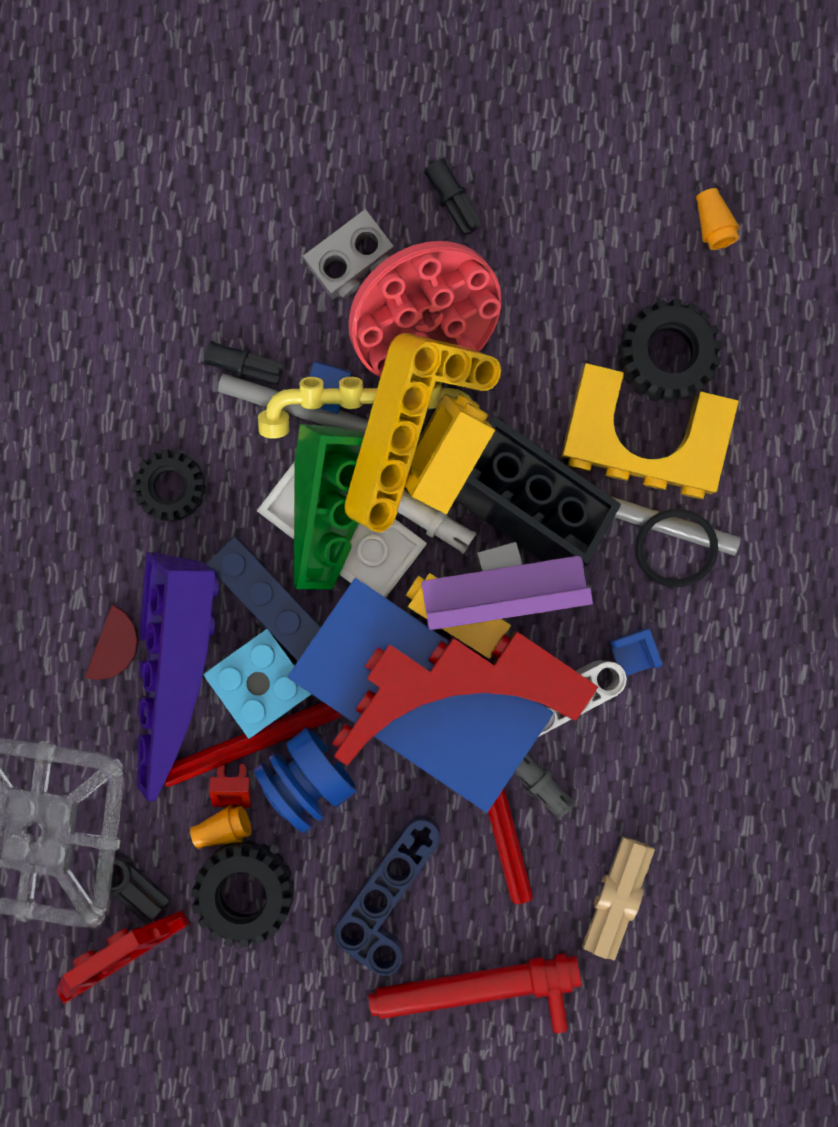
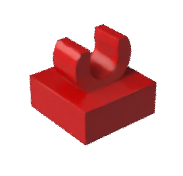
(231, 790)

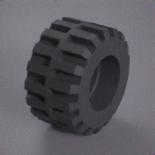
(687, 323)
(233, 925)

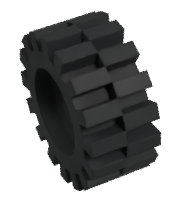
(147, 478)

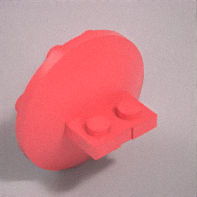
(425, 291)

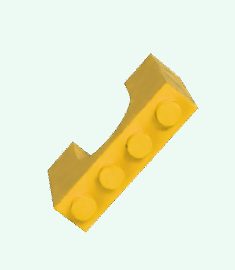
(594, 442)

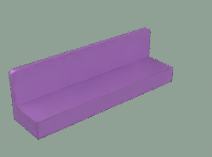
(505, 592)

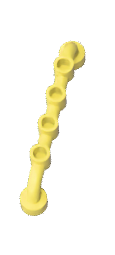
(311, 395)

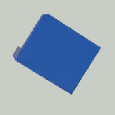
(635, 651)

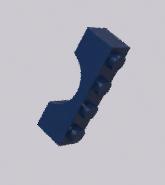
(265, 596)

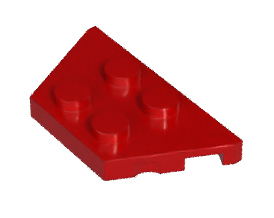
(121, 950)

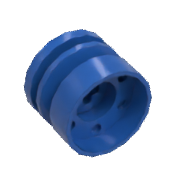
(304, 781)

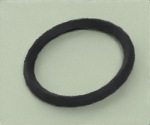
(676, 513)

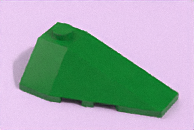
(321, 484)

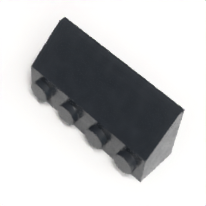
(536, 498)

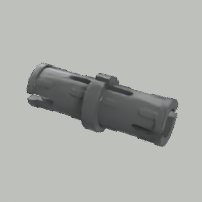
(540, 783)

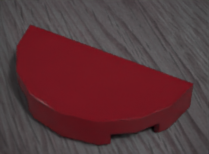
(115, 646)

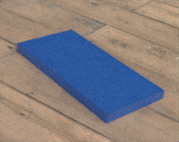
(460, 740)

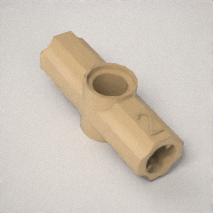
(619, 898)

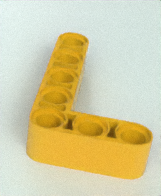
(398, 417)

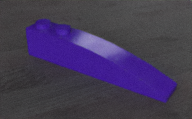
(177, 632)

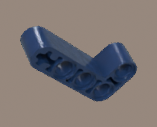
(393, 887)

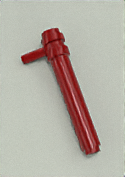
(536, 977)

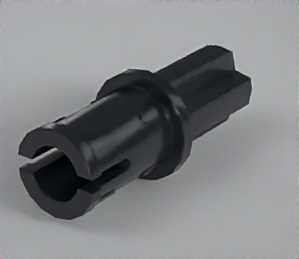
(452, 196)
(243, 363)

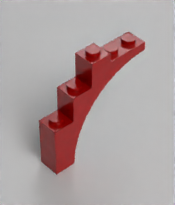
(404, 685)

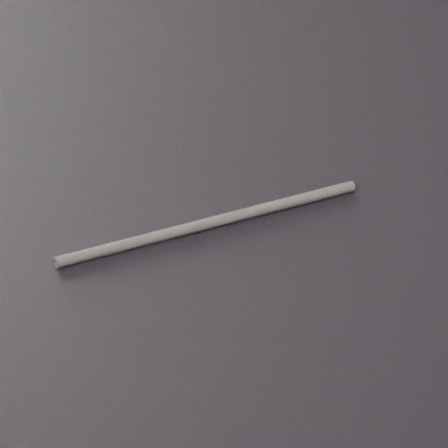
(627, 512)

